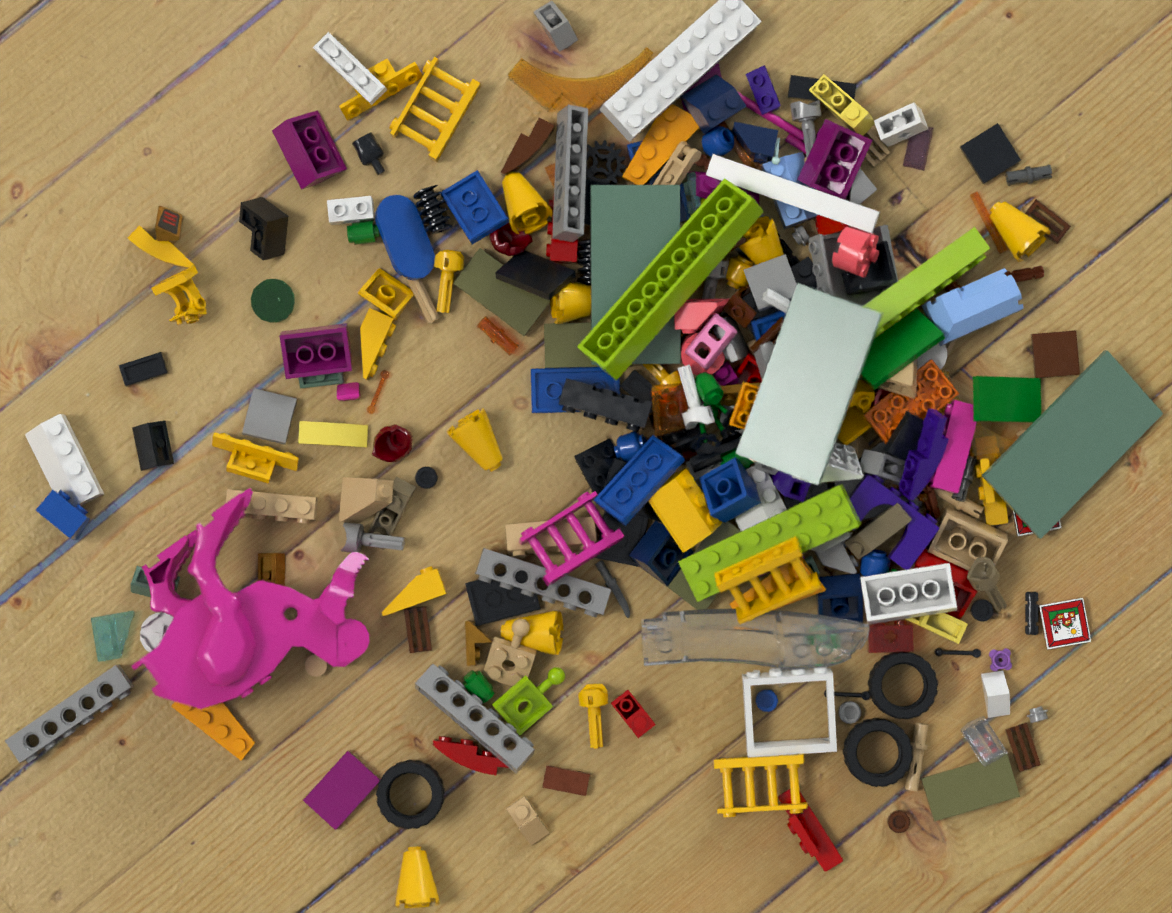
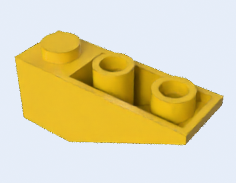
(374, 332)

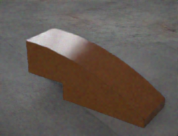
(528, 147)

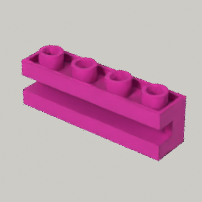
(960, 432)

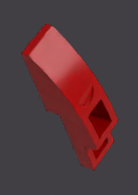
(466, 755)

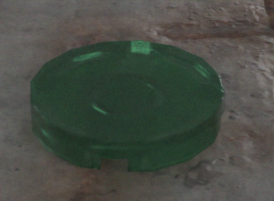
(272, 300)

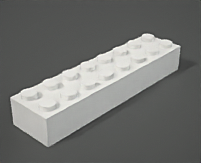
(679, 66)

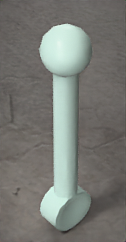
(776, 160)

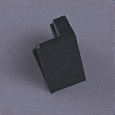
(267, 227)
(879, 276)

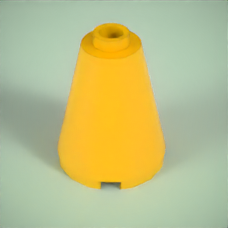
(524, 204)
(1018, 230)
(762, 241)
(571, 303)
(477, 439)
(543, 632)
(416, 881)

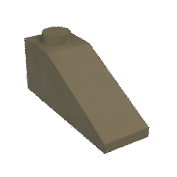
(877, 530)

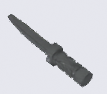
(612, 583)

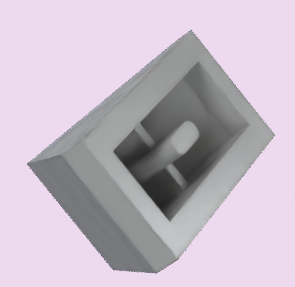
(860, 189)

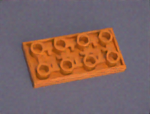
(932, 393)

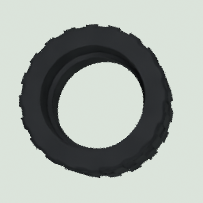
(929, 688)
(904, 752)
(393, 815)

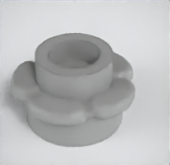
(801, 235)
(1037, 714)

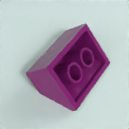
(309, 149)
(834, 159)
(316, 351)

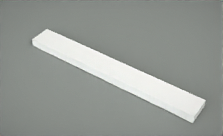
(793, 193)

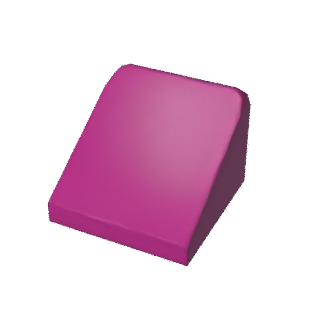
(348, 391)

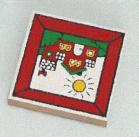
(1064, 623)

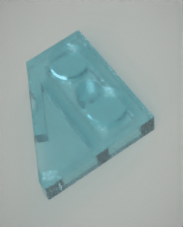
(690, 189)
(110, 634)

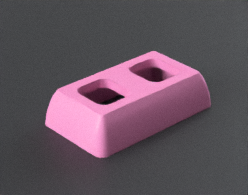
(716, 346)

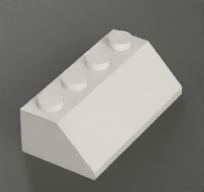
(64, 460)
(770, 501)
(908, 593)

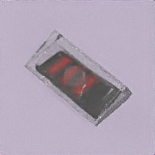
(983, 741)

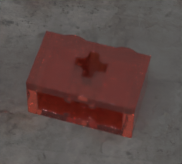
(901, 643)

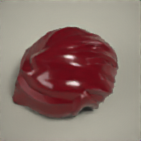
(508, 242)
(392, 443)

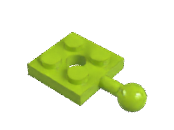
(526, 691)

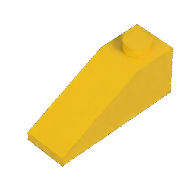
(420, 589)

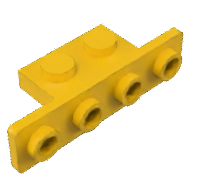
(390, 79)
(251, 459)
(994, 506)

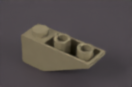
(389, 516)

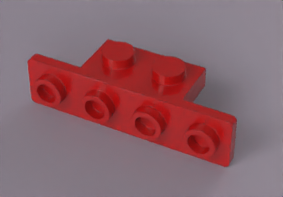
(812, 834)

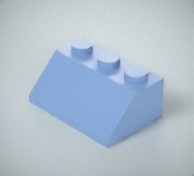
(789, 169)

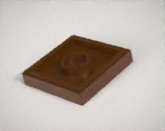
(1055, 354)

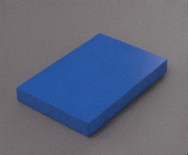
(474, 207)

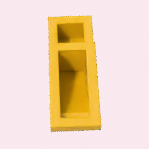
(160, 250)

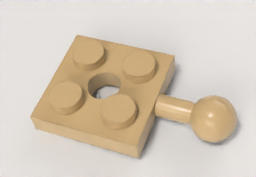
(505, 650)

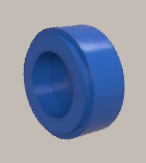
(766, 700)

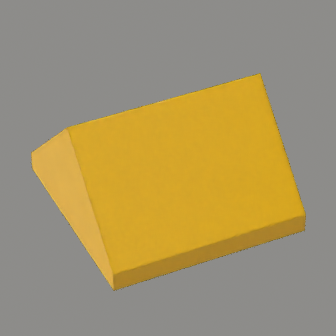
(386, 293)

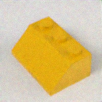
(684, 510)

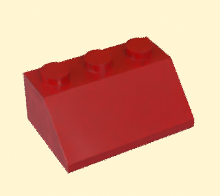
(962, 588)

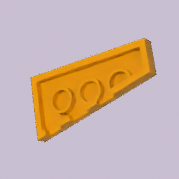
(659, 144)
(770, 584)
(220, 725)

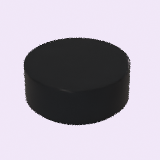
(426, 477)
(981, 610)

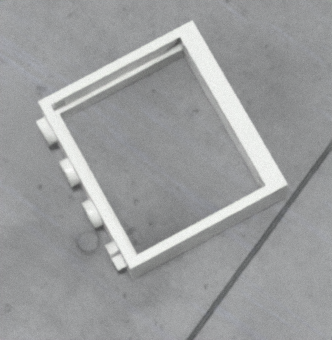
(789, 747)

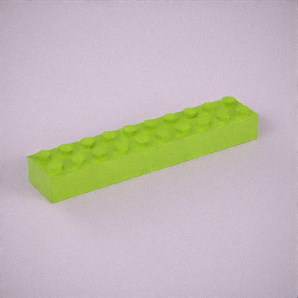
(670, 279)

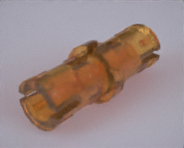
(496, 336)

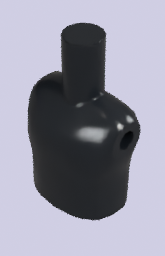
(369, 152)

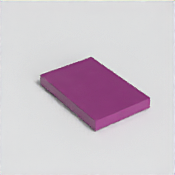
(341, 790)

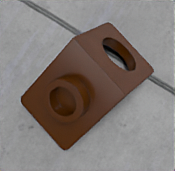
(739, 309)

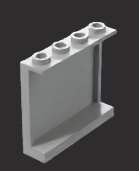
(830, 278)

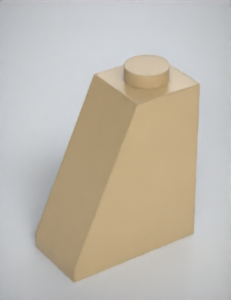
(903, 382)
(363, 498)

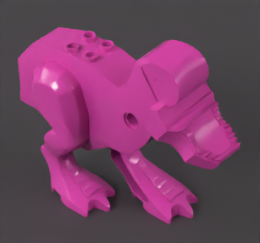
(236, 639)

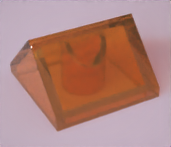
(668, 405)

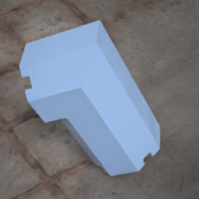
(974, 305)

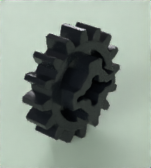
(610, 157)

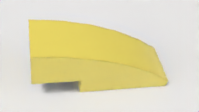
(333, 434)
(942, 625)

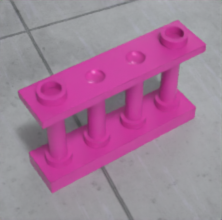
(572, 561)

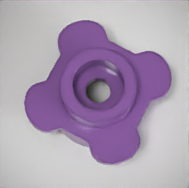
(1005, 655)

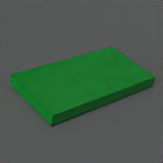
(899, 347)
(1006, 399)

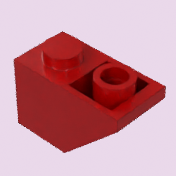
(828, 226)
(633, 713)

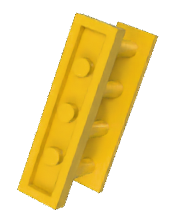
(445, 127)
(758, 564)
(748, 766)

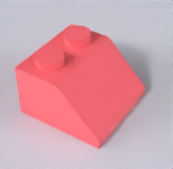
(697, 312)

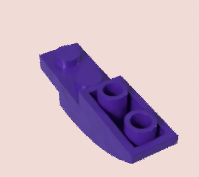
(924, 461)

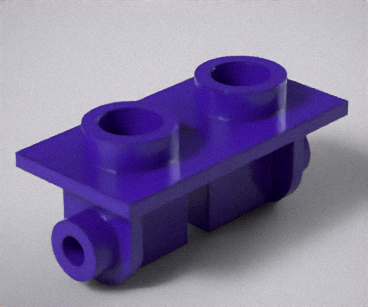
(763, 90)

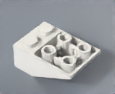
(841, 465)

